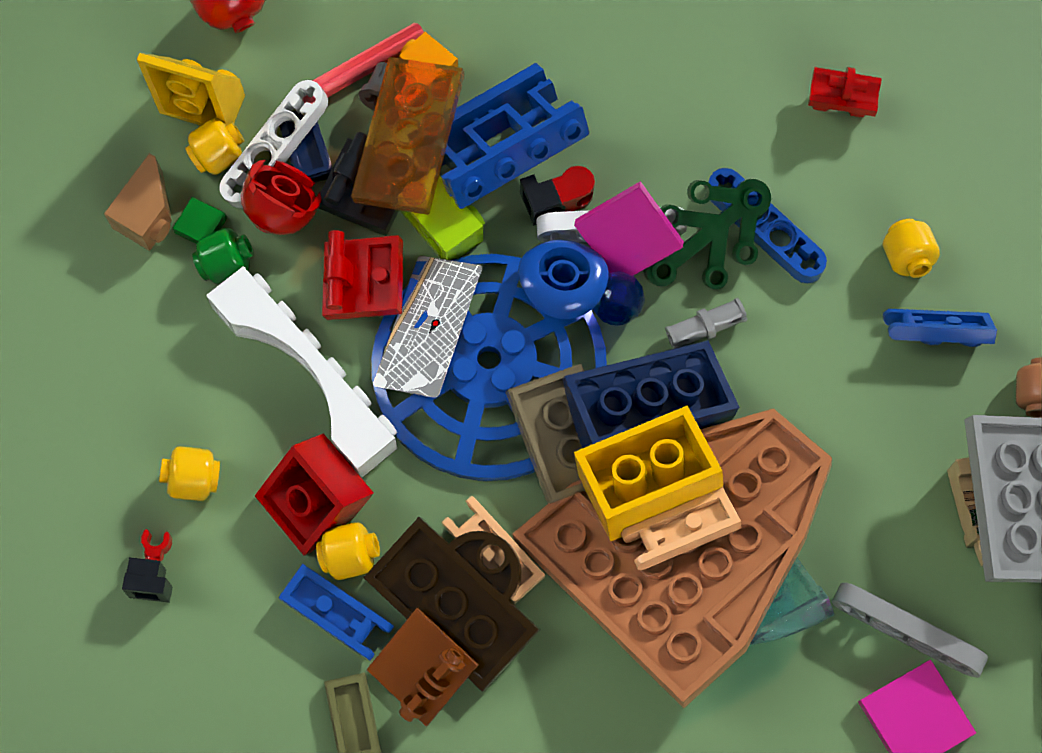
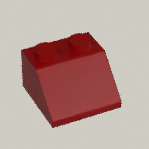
(313, 492)

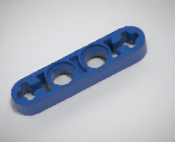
(775, 220)

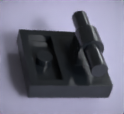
(339, 187)

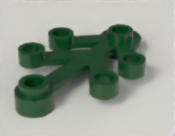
(715, 230)

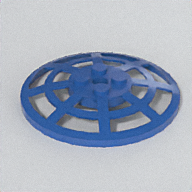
(479, 385)

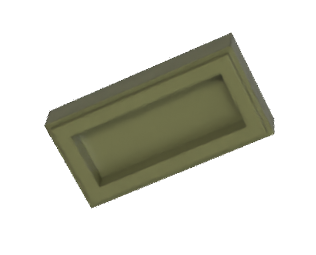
(352, 714)

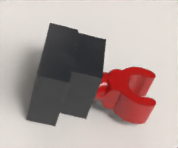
(146, 576)

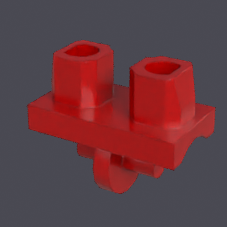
(844, 92)

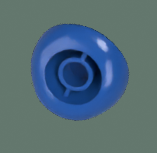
(563, 278)

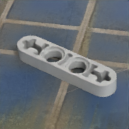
(910, 630)

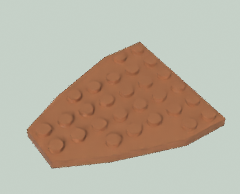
(703, 606)

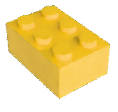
(648, 470)

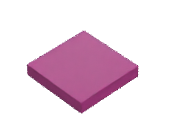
(629, 231)
(917, 713)

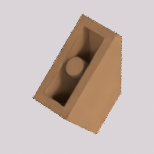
(142, 206)

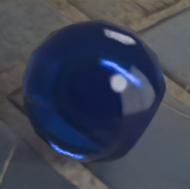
(621, 300)

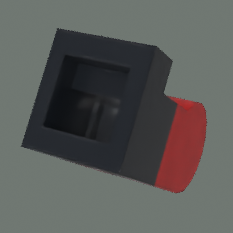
(559, 194)

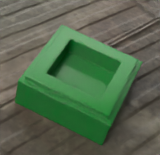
(198, 221)

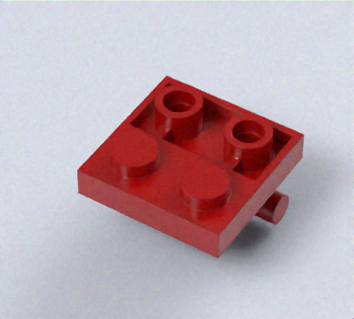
(362, 276)

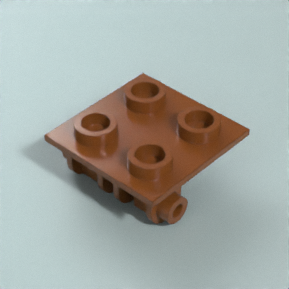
(422, 668)

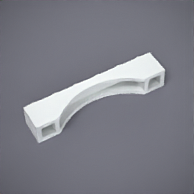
(252, 314)

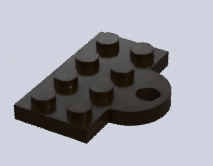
(458, 593)

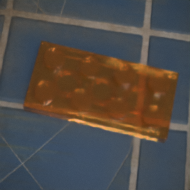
(408, 135)

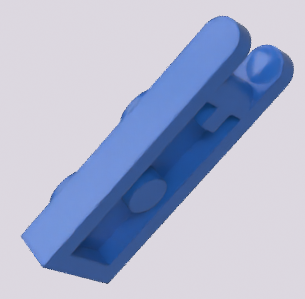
(940, 326)
(332, 610)

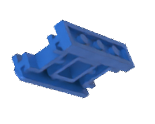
(530, 145)

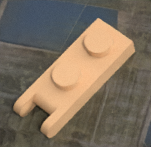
(683, 528)
(494, 556)

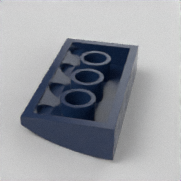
(648, 387)

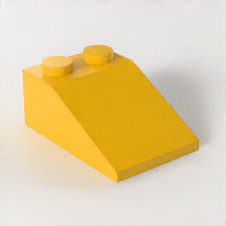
(191, 91)

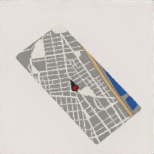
(420, 357)

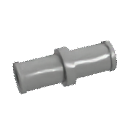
(706, 323)

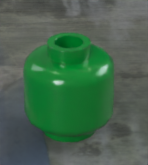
(222, 255)

